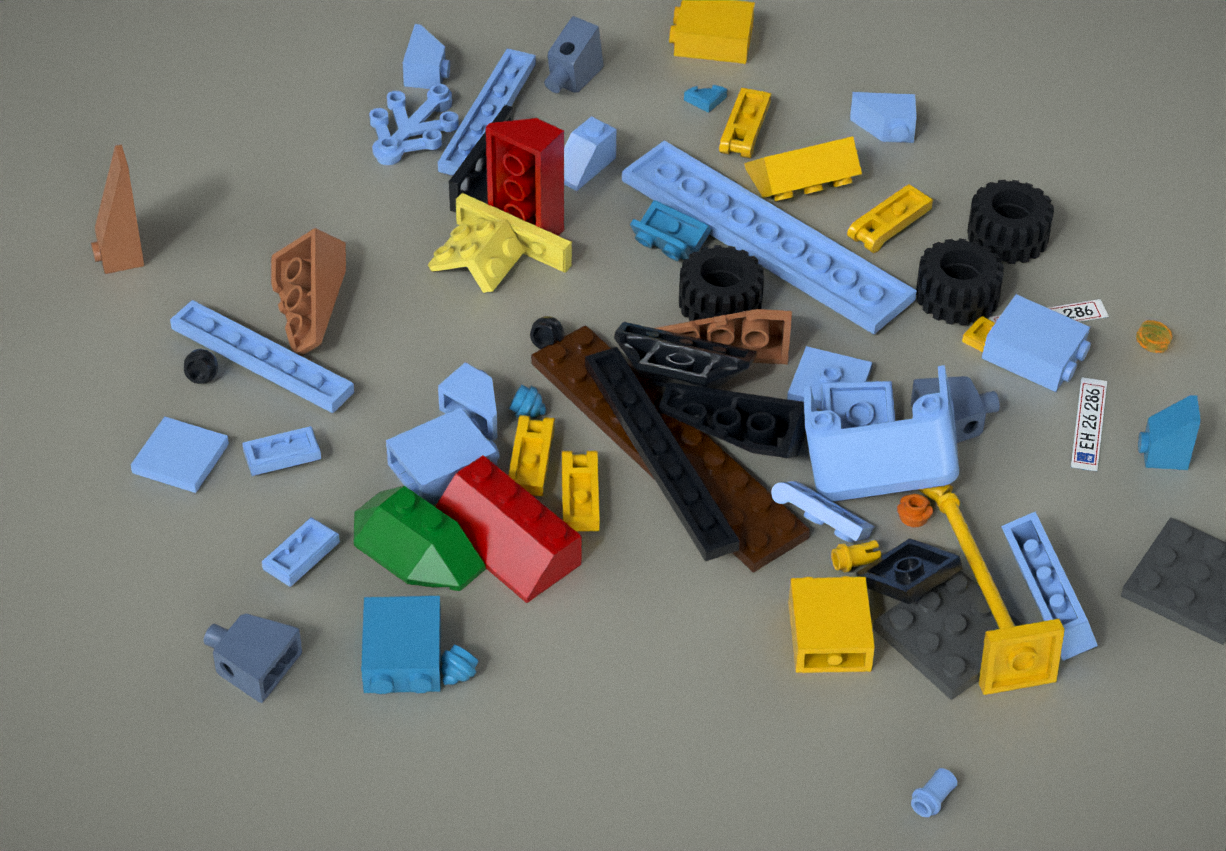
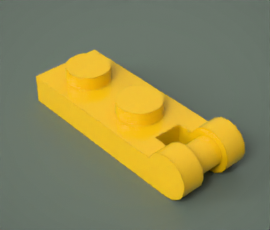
(745, 122)
(889, 217)
(532, 453)
(580, 490)

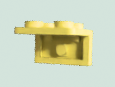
(484, 248)

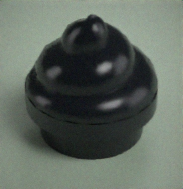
(546, 332)
(200, 366)

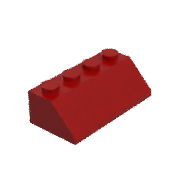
(527, 171)
(511, 529)

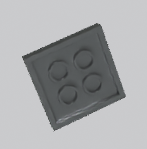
(1183, 580)
(942, 633)

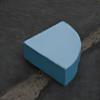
(705, 98)

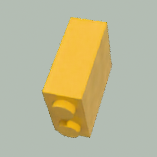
(713, 29)
(831, 624)

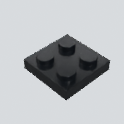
(910, 571)

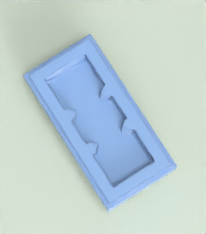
(281, 451)
(300, 552)

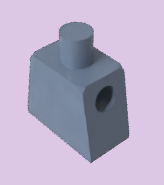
(574, 56)
(969, 406)
(254, 653)

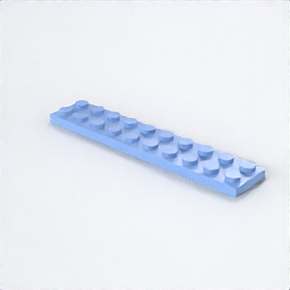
(772, 236)

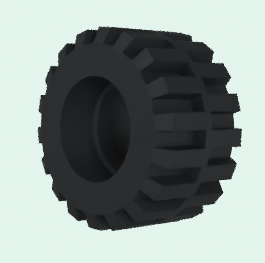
(1011, 220)
(959, 281)
(720, 283)

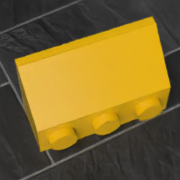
(805, 169)

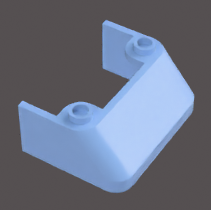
(887, 454)

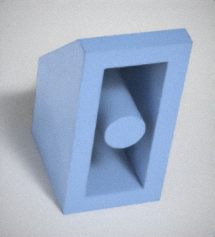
(424, 60)
(885, 115)
(588, 152)
(472, 392)

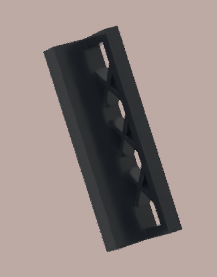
(472, 173)

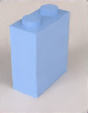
(1036, 343)
(435, 451)

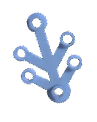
(390, 148)

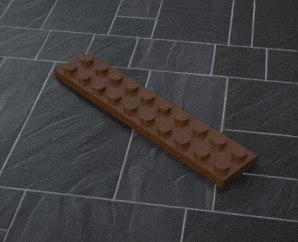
(758, 521)

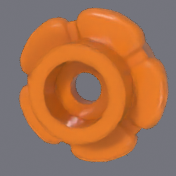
(914, 510)

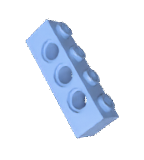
(1049, 583)

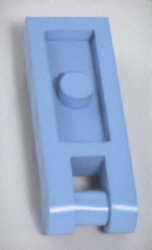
(822, 510)

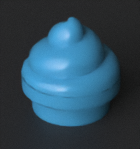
(527, 402)
(457, 665)

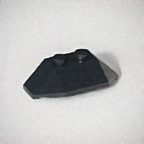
(681, 358)

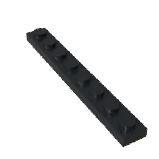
(662, 454)

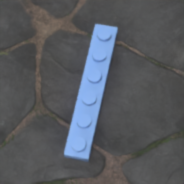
(498, 91)
(262, 356)

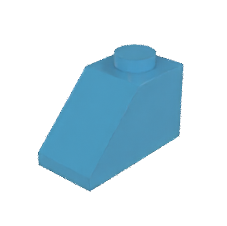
(1171, 435)

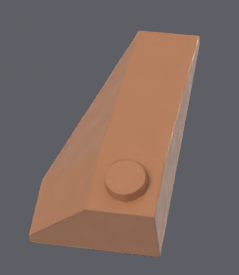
(116, 224)
(308, 284)
(753, 330)

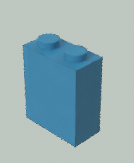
(401, 644)

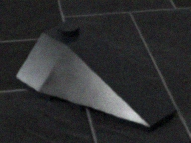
(742, 419)

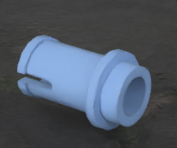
(928, 800)

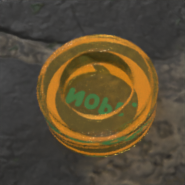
(1154, 336)

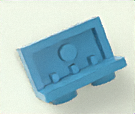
(670, 231)

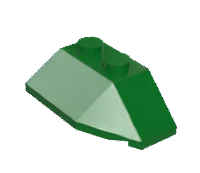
(415, 540)

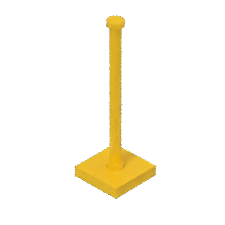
(1012, 654)

